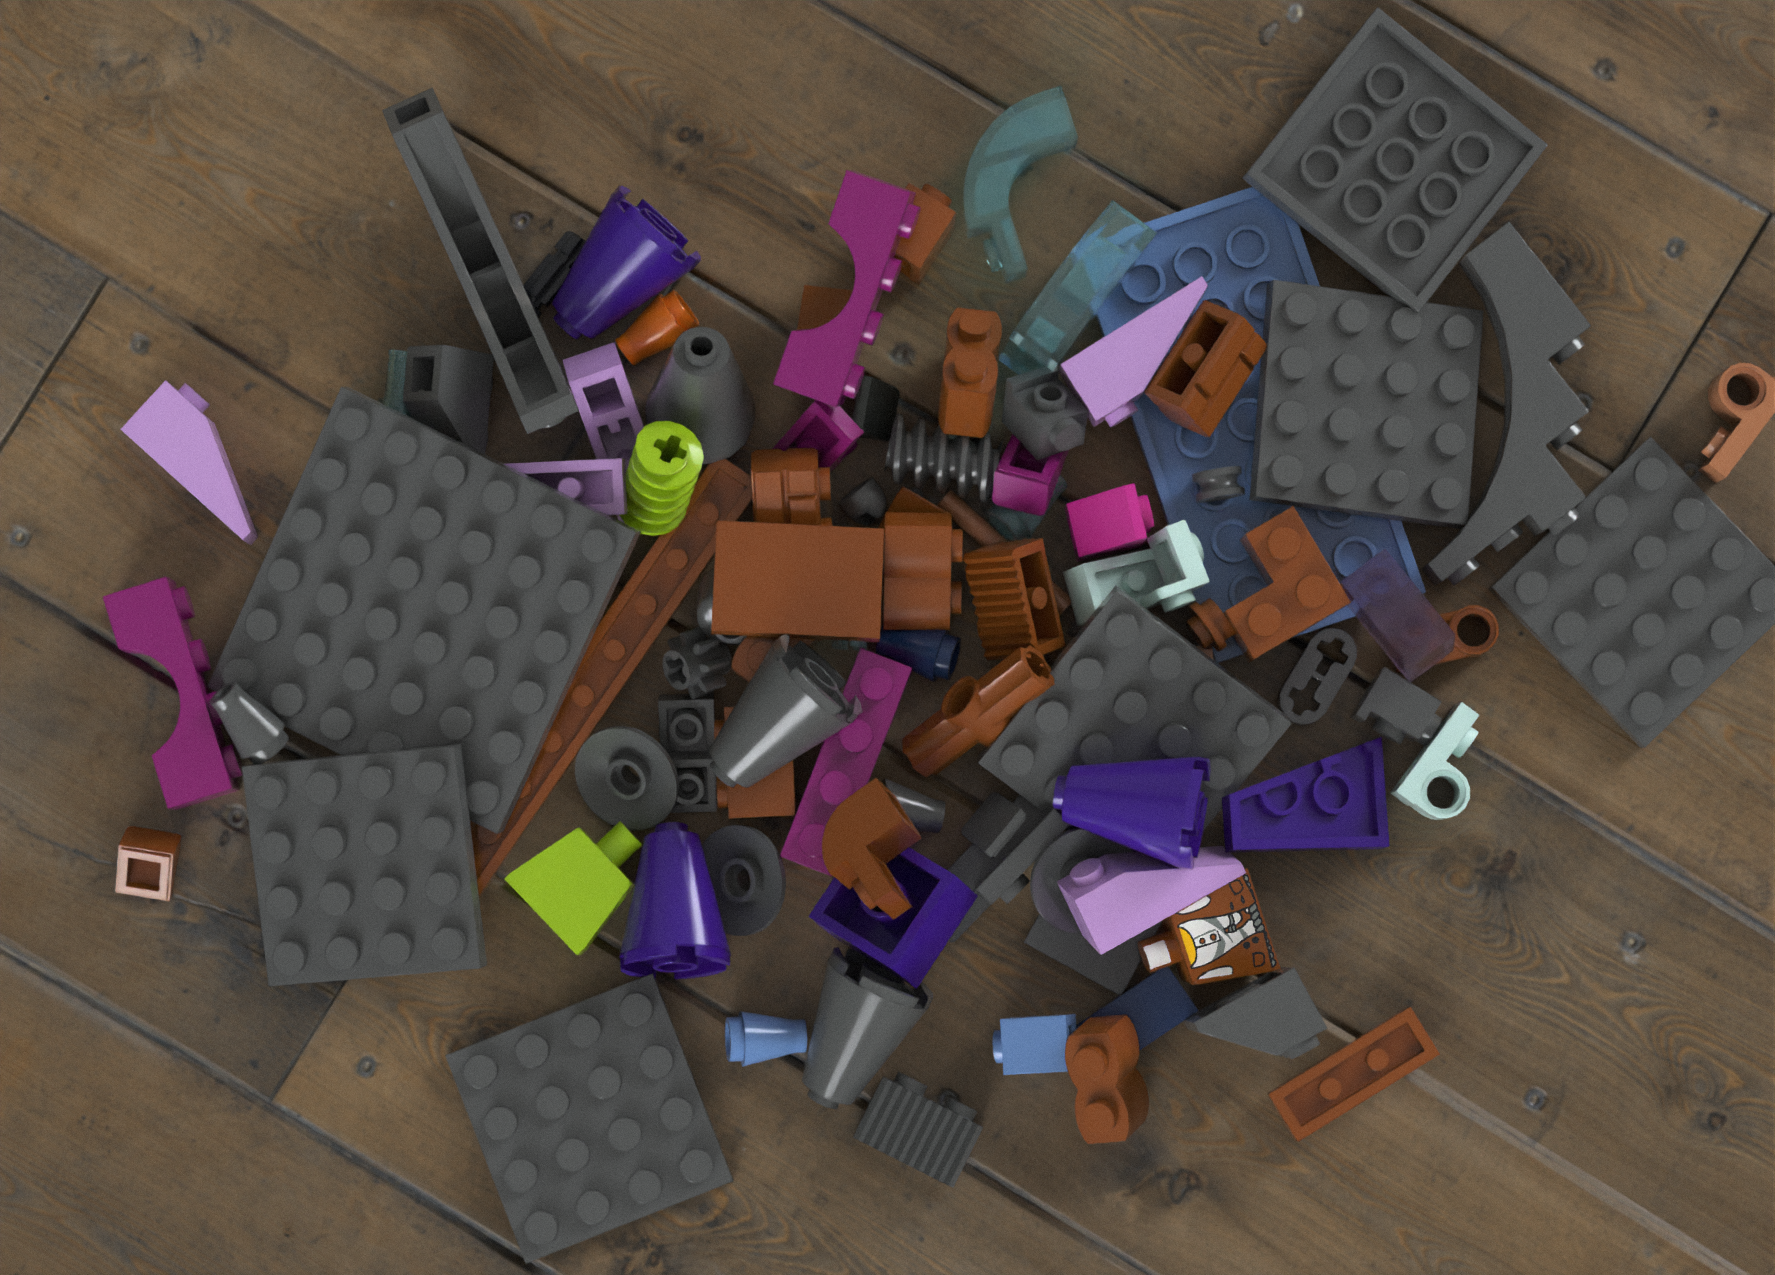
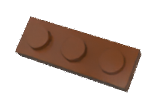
(1353, 1073)

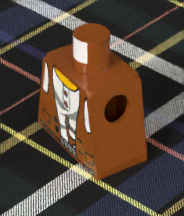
(1214, 937)

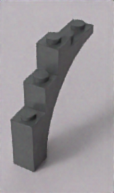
(481, 261)
(1531, 325)

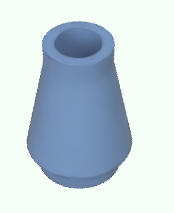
(761, 1037)

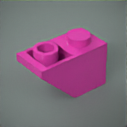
(1109, 522)

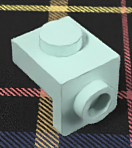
(1180, 564)

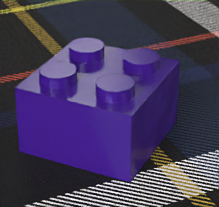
(914, 938)

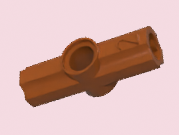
(977, 710)

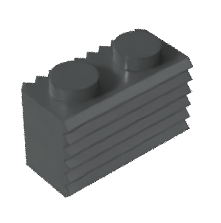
(918, 1129)

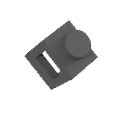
(1043, 413)
(1399, 709)

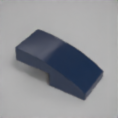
(1152, 1006)

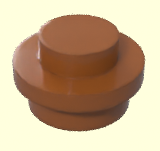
(1209, 625)

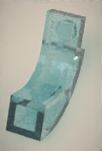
(1016, 139)
(1077, 291)

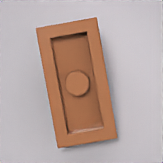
(1746, 422)

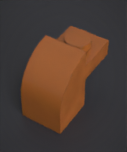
(862, 838)

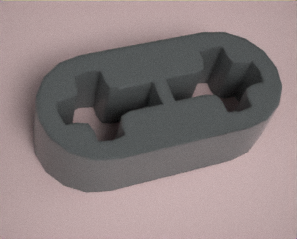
(1328, 684)

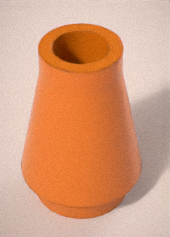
(657, 327)

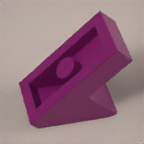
(826, 430)

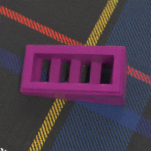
(1026, 482)

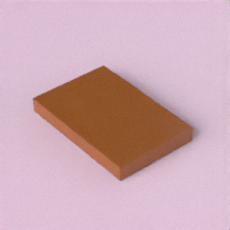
(797, 581)

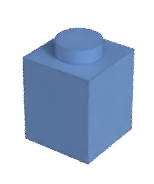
(1033, 1043)

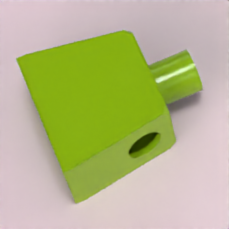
(578, 883)

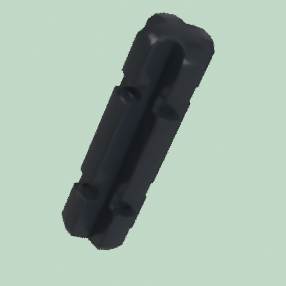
(551, 273)

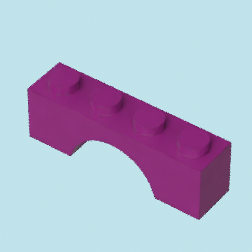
(871, 221)
(848, 755)
(194, 759)

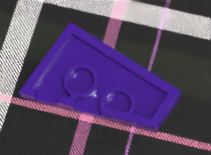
(1314, 807)

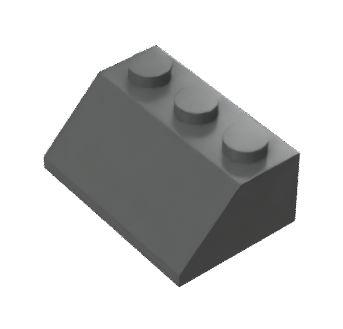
(1265, 1015)

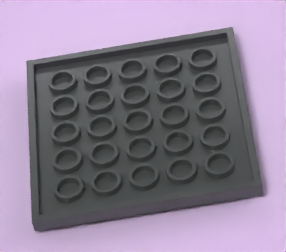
(424, 601)

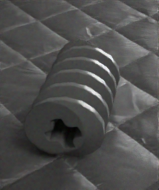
(942, 459)

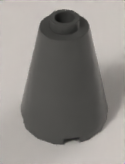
(704, 393)
(781, 714)
(857, 1026)

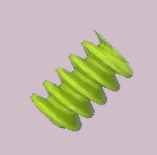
(661, 477)

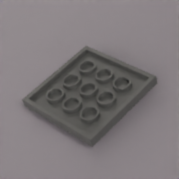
(1395, 161)
(1366, 405)
(1644, 593)
(1134, 694)
(364, 865)
(589, 1118)

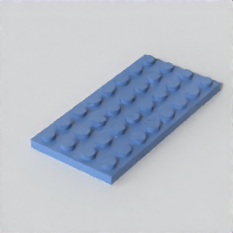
(1237, 249)

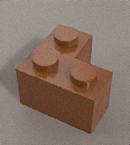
(1298, 587)

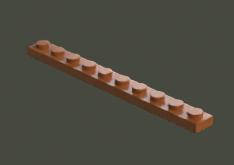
(620, 647)

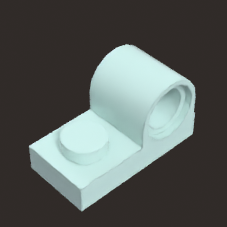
(1093, 581)
(1451, 737)

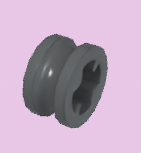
(1218, 484)

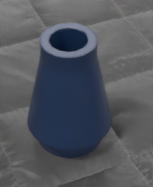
(925, 651)

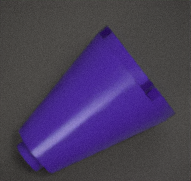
(621, 266)
(1140, 805)
(673, 910)

